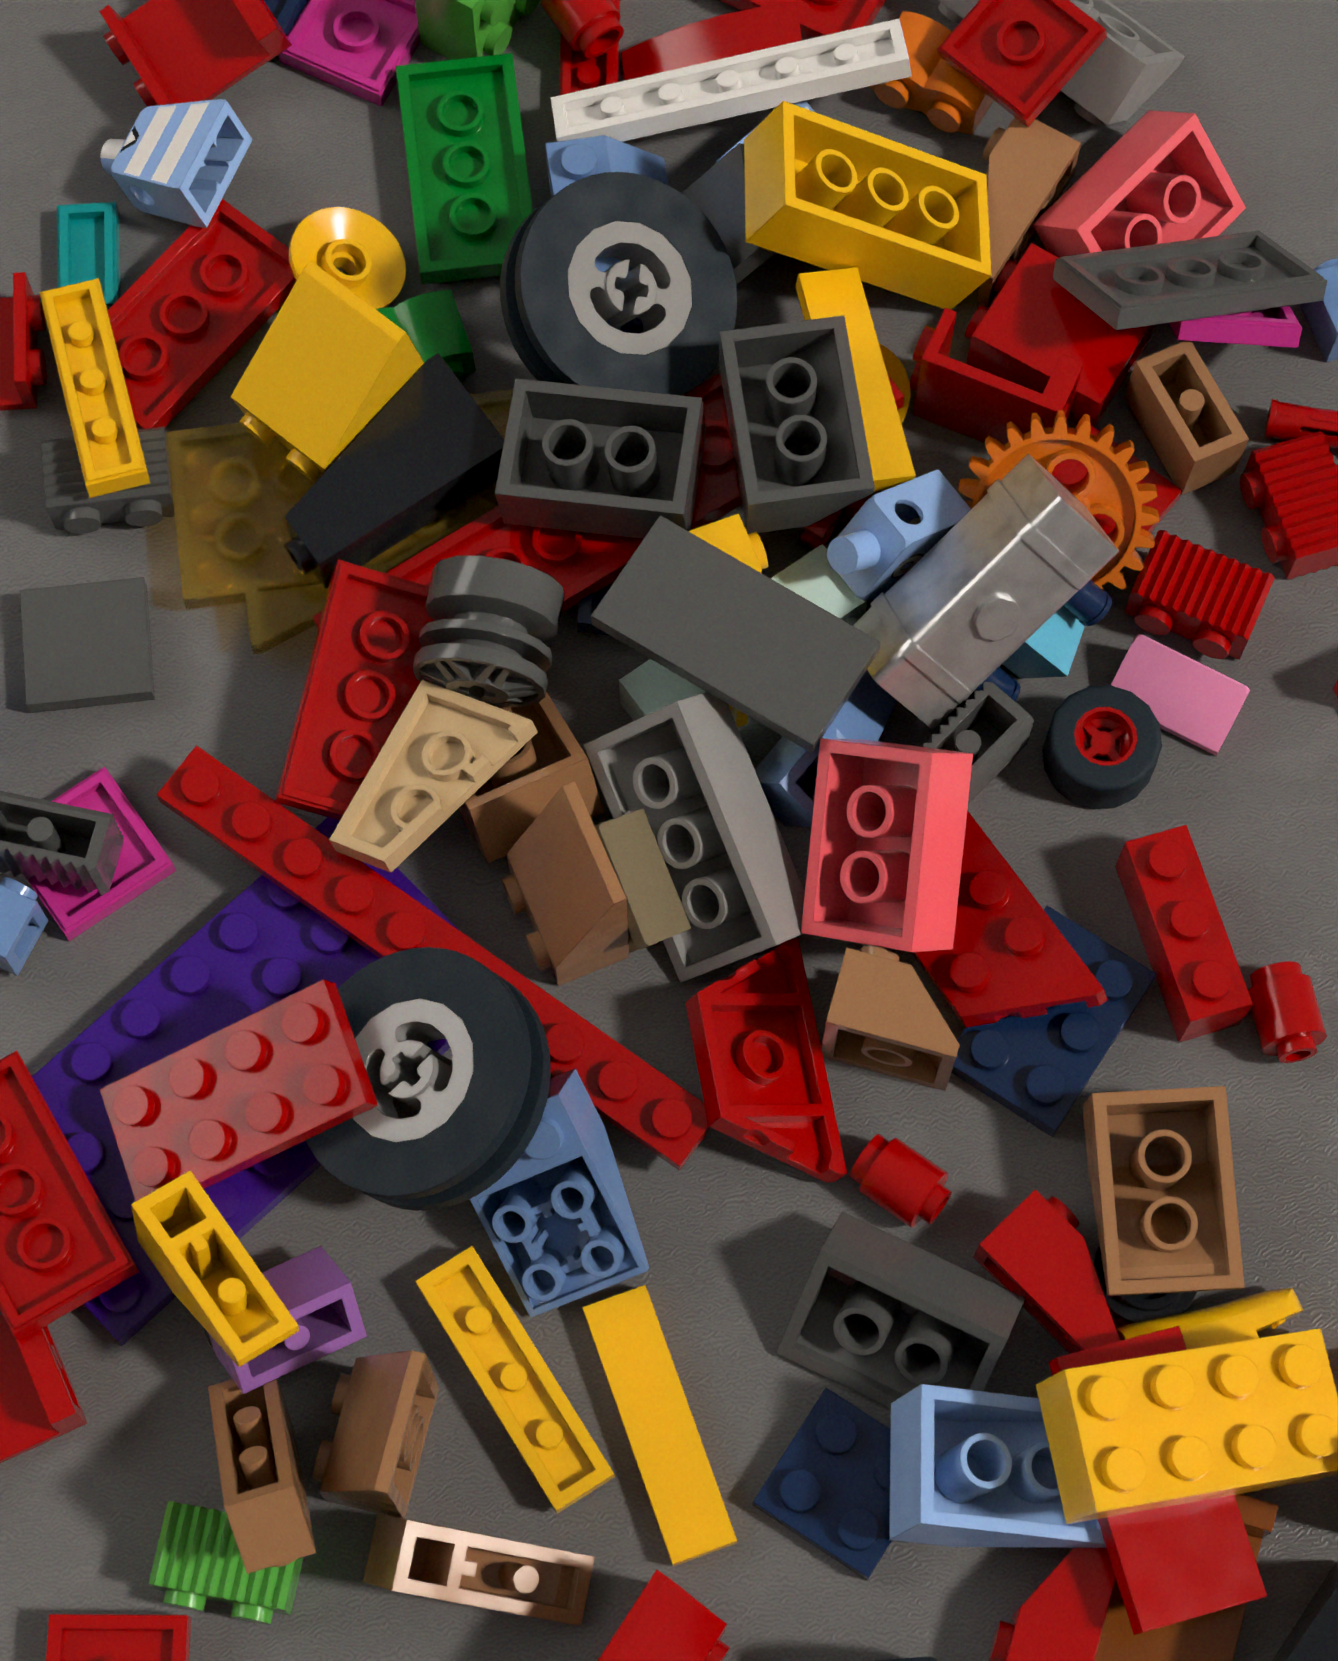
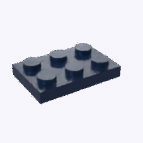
(1047, 1060)

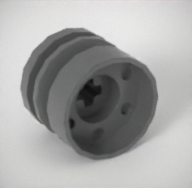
(489, 630)

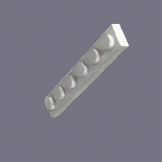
(735, 85)

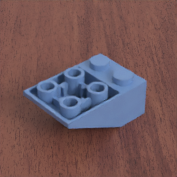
(563, 1207)

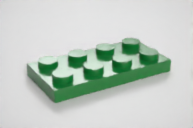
(464, 164)

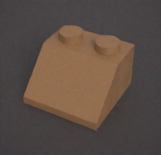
(887, 1021)

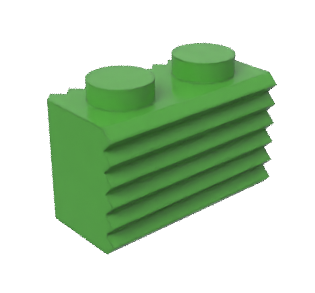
(202, 1562)

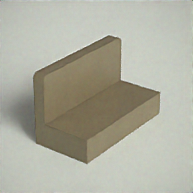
(652, 899)

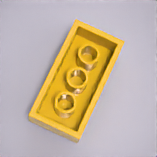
(866, 204)
(1191, 1425)

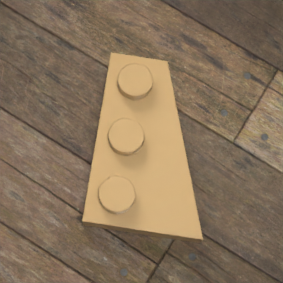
(425, 772)

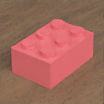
(886, 844)

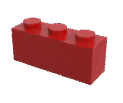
(1183, 933)

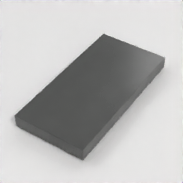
(1188, 279)
(735, 633)

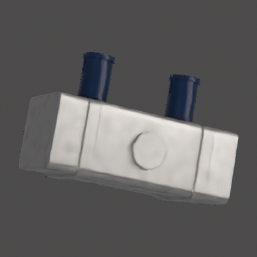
(987, 593)

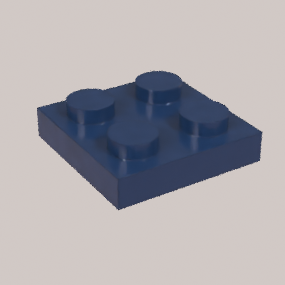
(835, 1484)

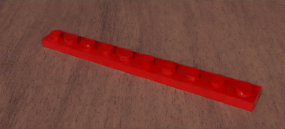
(390, 921)

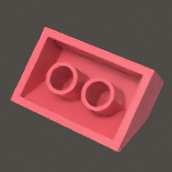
(1146, 190)

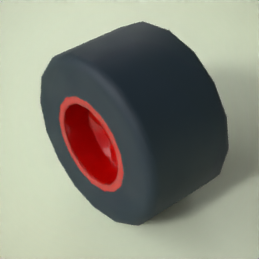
(1114, 727)

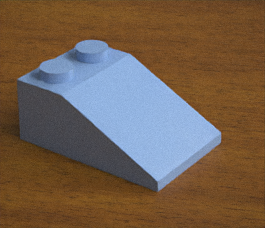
(976, 1473)

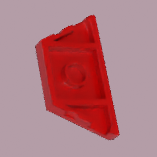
(1004, 947)
(766, 1063)

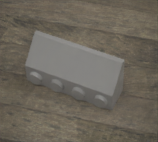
(1118, 73)
(710, 826)

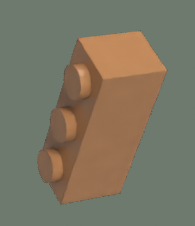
(261, 1475)

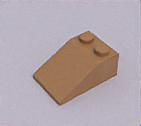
(528, 781)
(567, 891)
(1164, 1190)
(379, 1433)

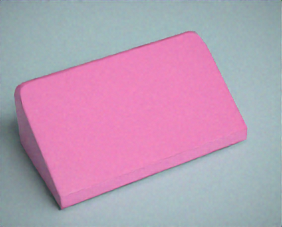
(1182, 693)

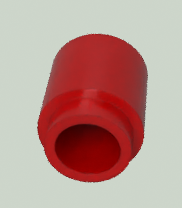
(586, 24)
(1286, 1012)
(901, 1180)

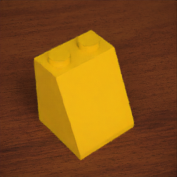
(322, 372)

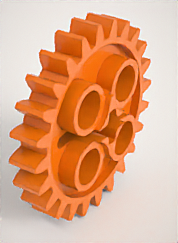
(1106, 488)

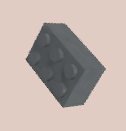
(599, 458)

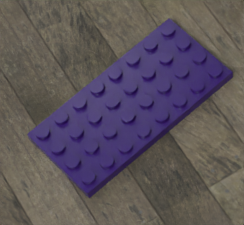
(229, 969)

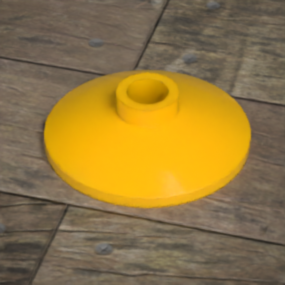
(357, 245)

